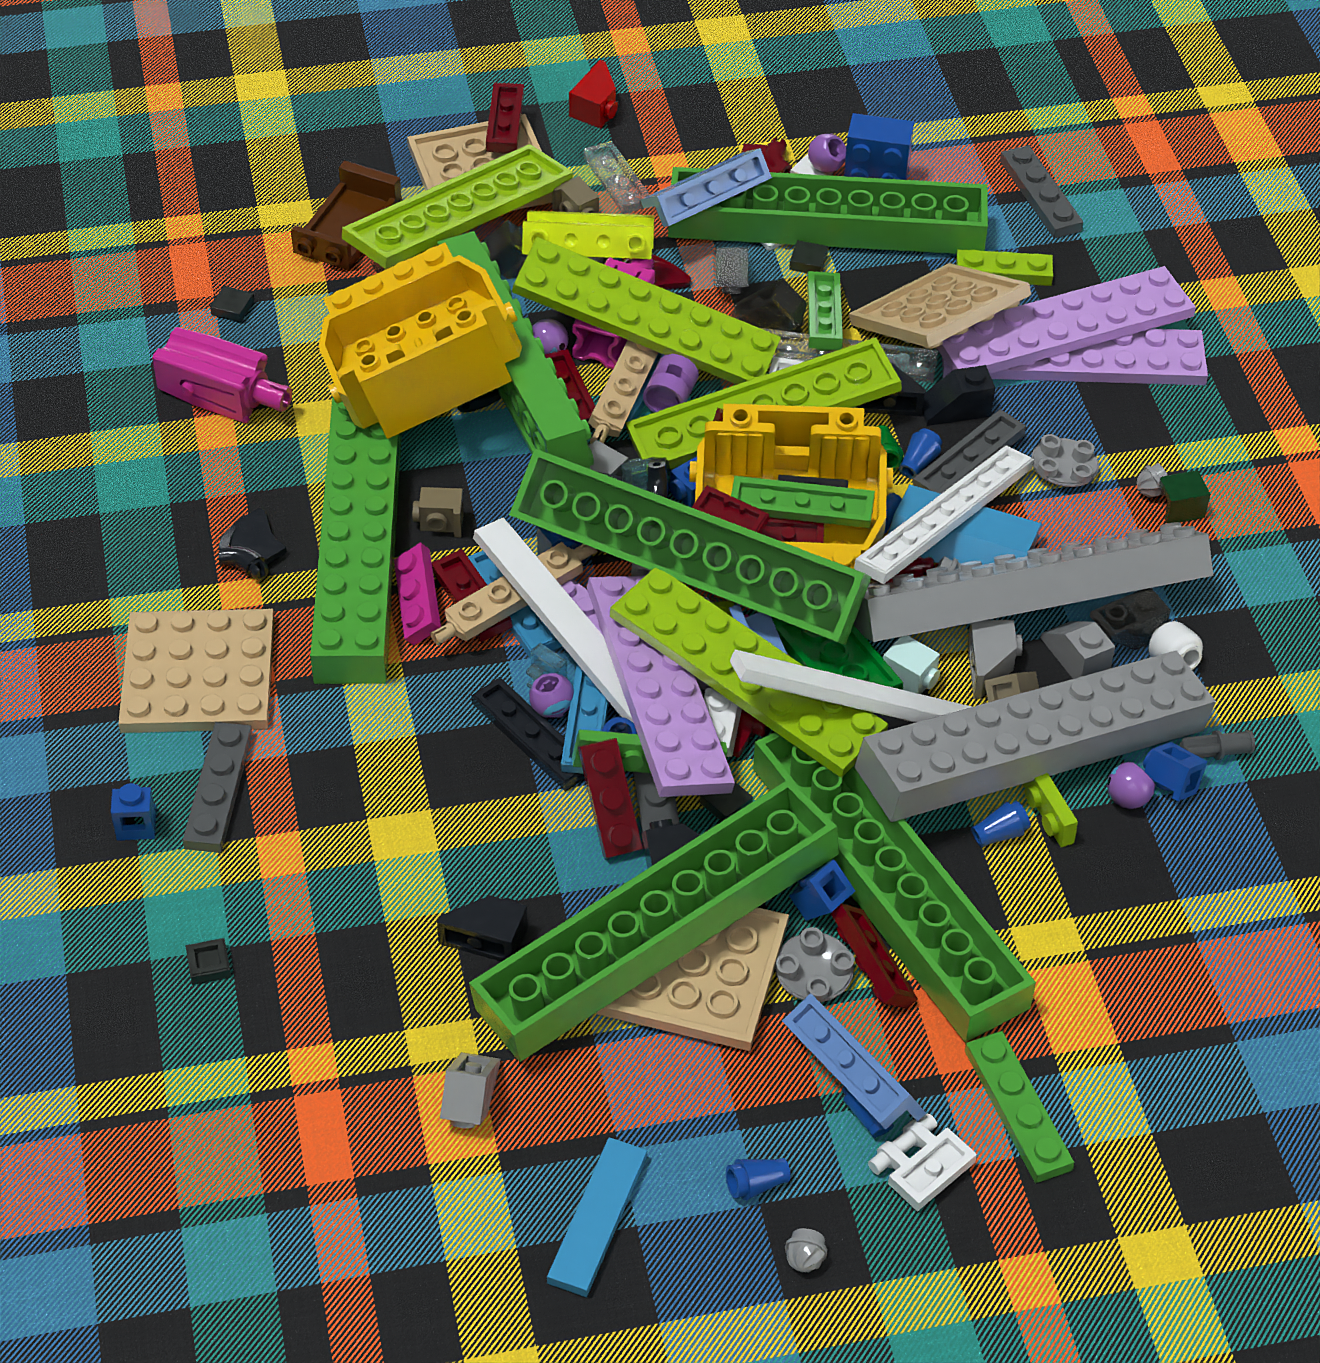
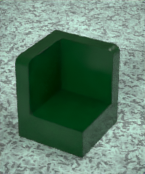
(1186, 496)

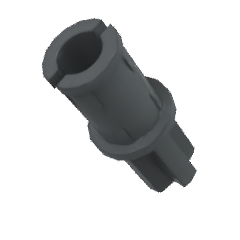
(1219, 744)

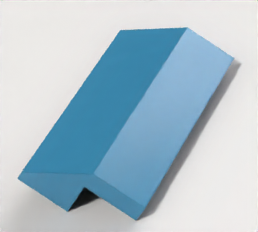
(979, 537)

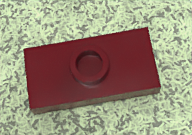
(731, 509)

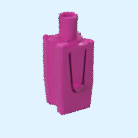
(601, 344)
(217, 375)

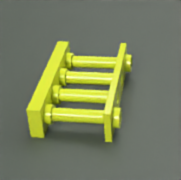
(592, 233)

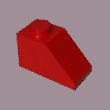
(594, 97)

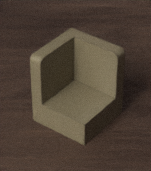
(1010, 685)

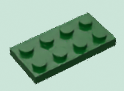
(854, 660)

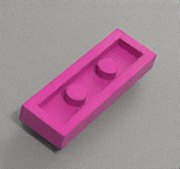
(417, 593)

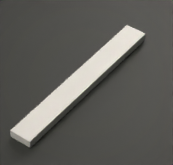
(943, 514)
(553, 607)
(839, 688)

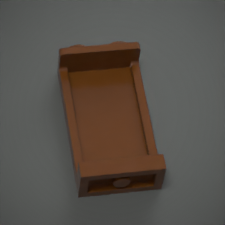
(358, 195)

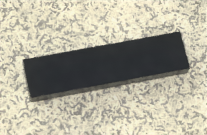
(525, 729)

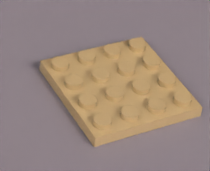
(460, 149)
(940, 305)
(197, 670)
(714, 988)

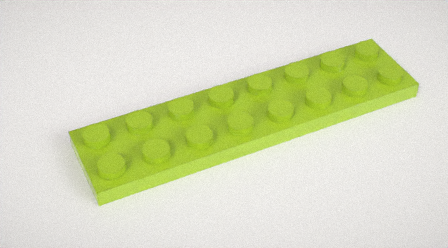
(456, 206)
(644, 313)
(831, 380)
(703, 641)

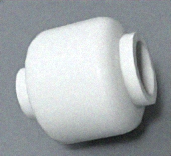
(1178, 637)

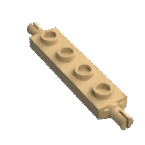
(621, 390)
(501, 599)

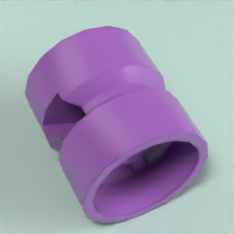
(670, 382)

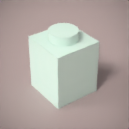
(913, 664)

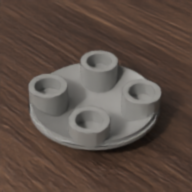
(1065, 461)
(814, 965)

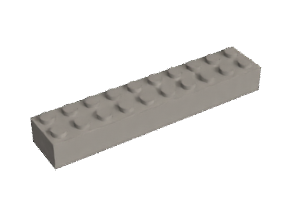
(1033, 581)
(1032, 735)

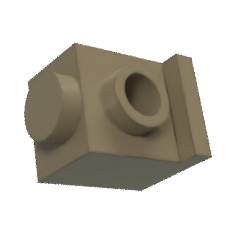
(575, 197)
(440, 510)

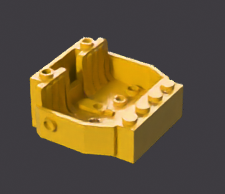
(417, 340)
(805, 443)

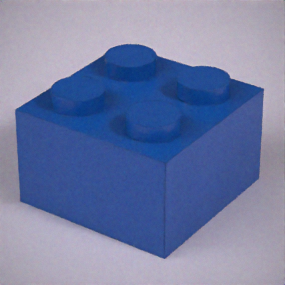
(878, 147)

